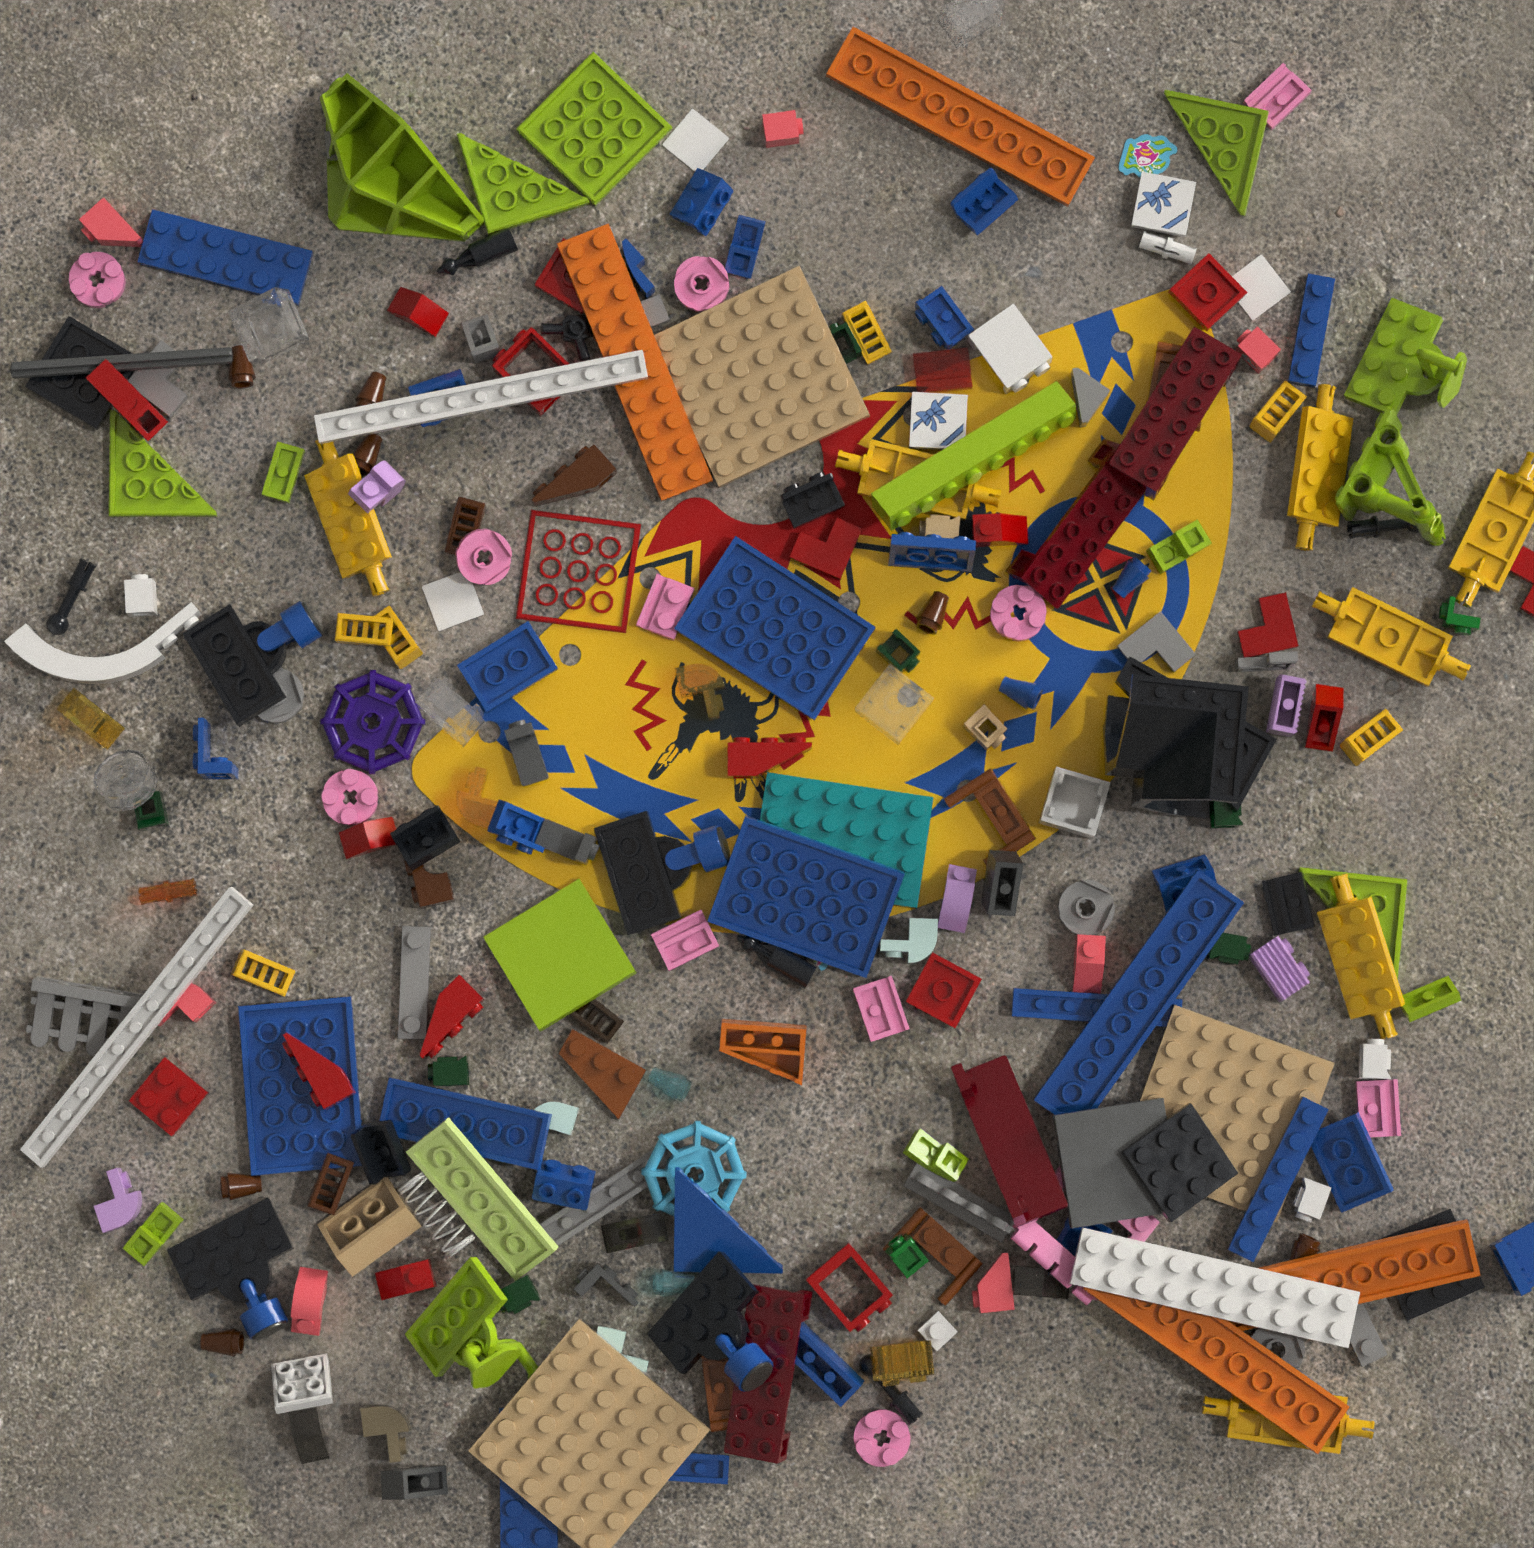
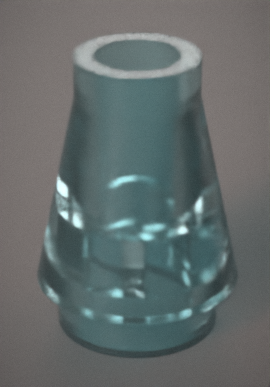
(672, 1084)
(670, 1283)

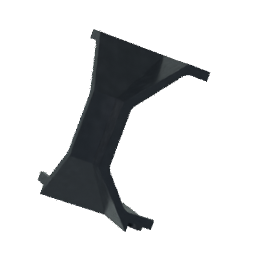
(1177, 743)

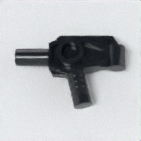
(572, 329)

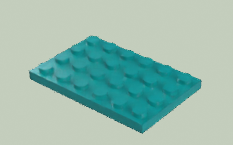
(856, 819)

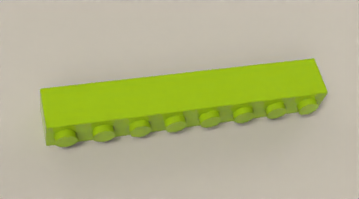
(974, 456)

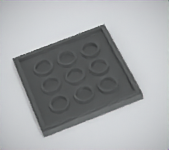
(1094, 1171)

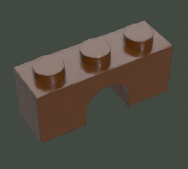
(430, 888)

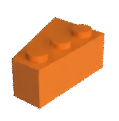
(766, 1045)

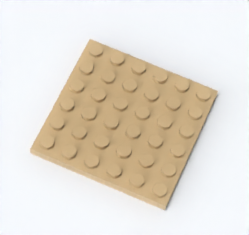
(760, 376)
(1238, 1086)
(589, 1439)

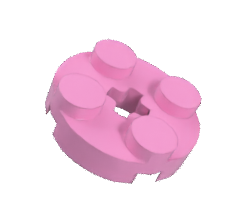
(88, 266)
(703, 268)
(499, 559)
(1024, 598)
(350, 781)
(867, 1445)

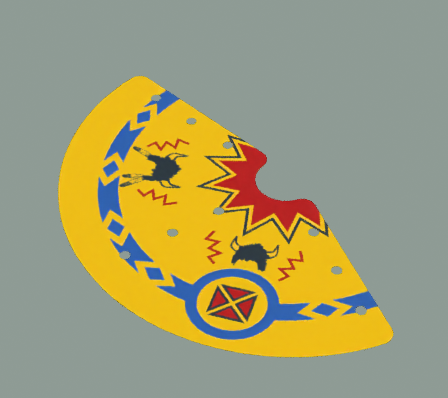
(630, 745)

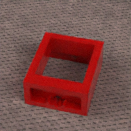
(521, 342)
(833, 1263)

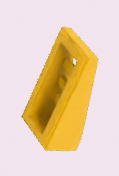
(855, 311)
(1268, 426)
(342, 625)
(412, 649)
(1356, 747)
(240, 963)

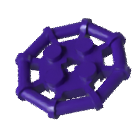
(379, 736)

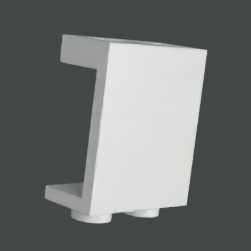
(1011, 349)

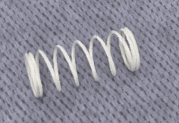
(453, 1249)

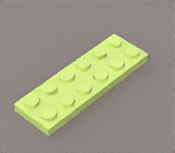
(482, 1199)

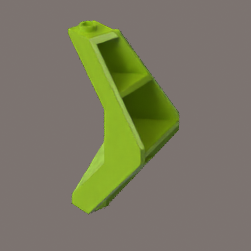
(386, 173)

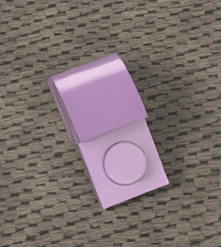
(377, 487)
(957, 898)
(122, 1209)

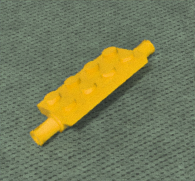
(889, 461)
(1319, 467)
(351, 531)
(1496, 532)
(1390, 636)
(1361, 957)
(1251, 1426)

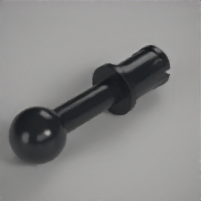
(1373, 527)
(58, 623)
(900, 1400)

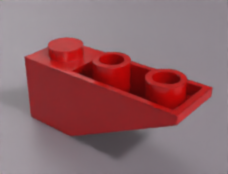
(126, 399)
(755, 759)
(451, 1009)
(326, 1078)

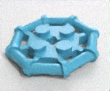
(698, 1157)

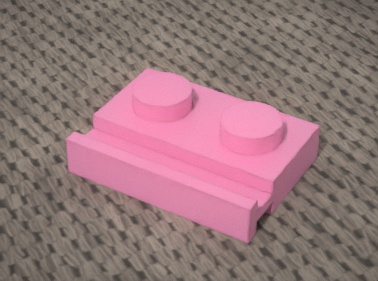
(1278, 95)
(665, 606)
(685, 940)
(881, 1009)
(1379, 1107)

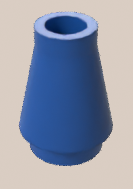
(1131, 577)
(1022, 692)

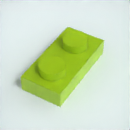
(283, 472)
(1430, 998)

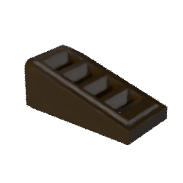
(611, 1029)

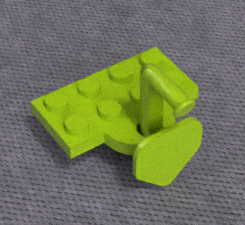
(1399, 359)
(462, 1330)

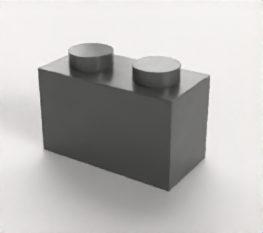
(1002, 883)

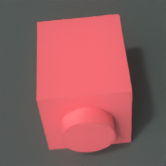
(782, 128)
(1257, 349)

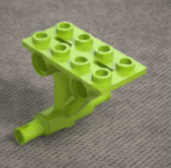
(1369, 475)

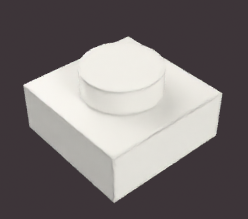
(937, 1330)

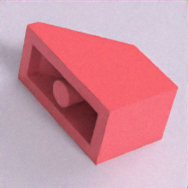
(108, 227)
(1088, 963)
(995, 1287)

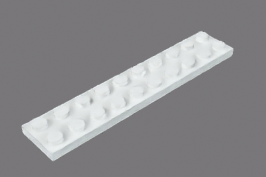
(1214, 1287)

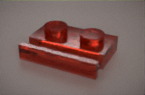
(942, 370)

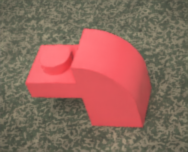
(193, 1003)
(308, 1301)

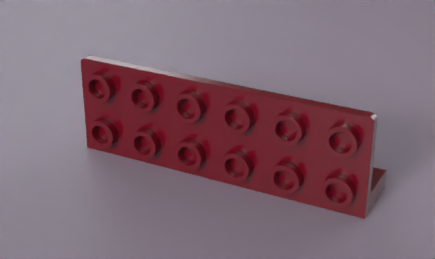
(1175, 410)
(1080, 532)
(1010, 1140)
(760, 1415)

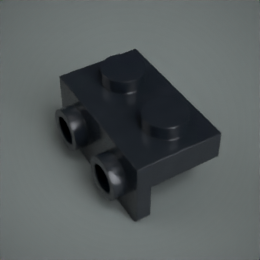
(811, 500)
(424, 837)
(380, 1151)

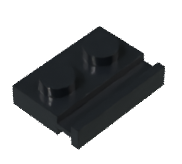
(1288, 903)

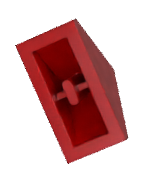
(418, 311)
(367, 837)

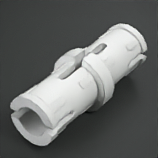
(1167, 248)

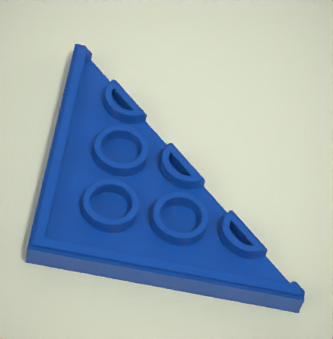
(706, 1229)

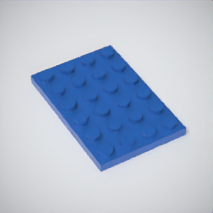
(774, 628)
(806, 896)
(282, 1119)

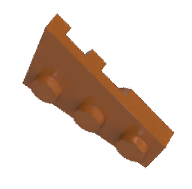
(603, 1070)

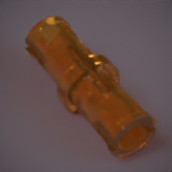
(167, 891)

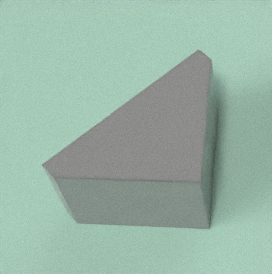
(481, 338)
(1088, 395)

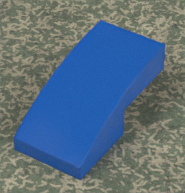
(745, 246)
(634, 262)

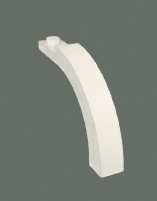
(101, 669)

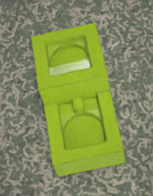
(1178, 546)
(933, 1156)
(153, 1233)

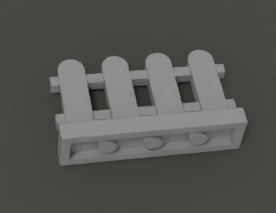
(73, 1007)
(960, 1202)

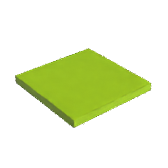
(594, 128)
(559, 955)

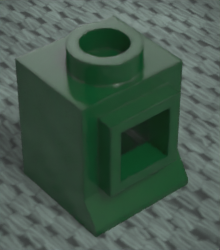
(843, 330)
(896, 640)
(1224, 816)
(153, 819)
(1230, 949)
(449, 1071)
(519, 1295)

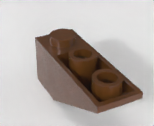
(582, 477)

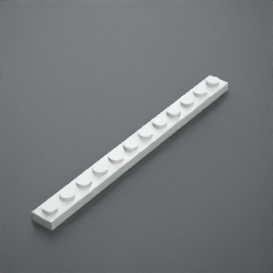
(481, 396)
(136, 1027)

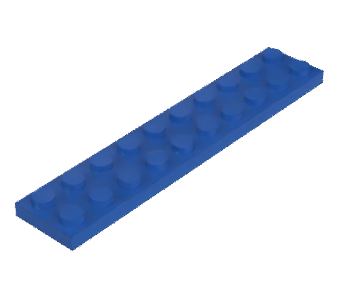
(1140, 997)

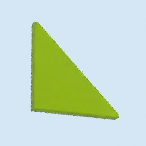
(1226, 137)
(510, 191)
(144, 482)
(1387, 895)

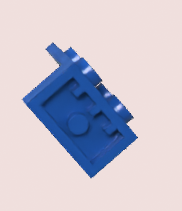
(219, 766)
(1174, 877)
(1516, 1258)

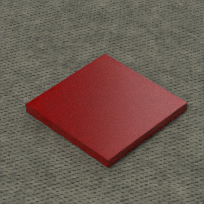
(623, 628)

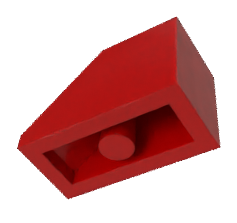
(999, 529)
(1324, 717)
(405, 1279)

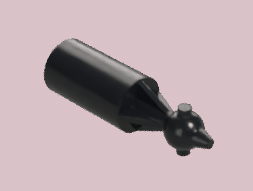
(481, 252)
(780, 961)

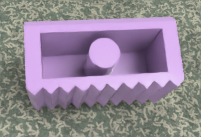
(1286, 705)
(1279, 968)

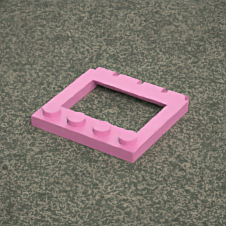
(1050, 1251)

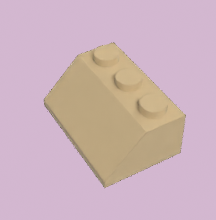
(368, 1226)

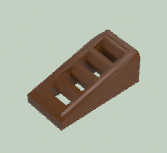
(458, 514)
(319, 1204)

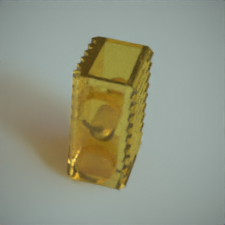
(902, 1361)

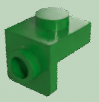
(1460, 623)
(906, 1254)

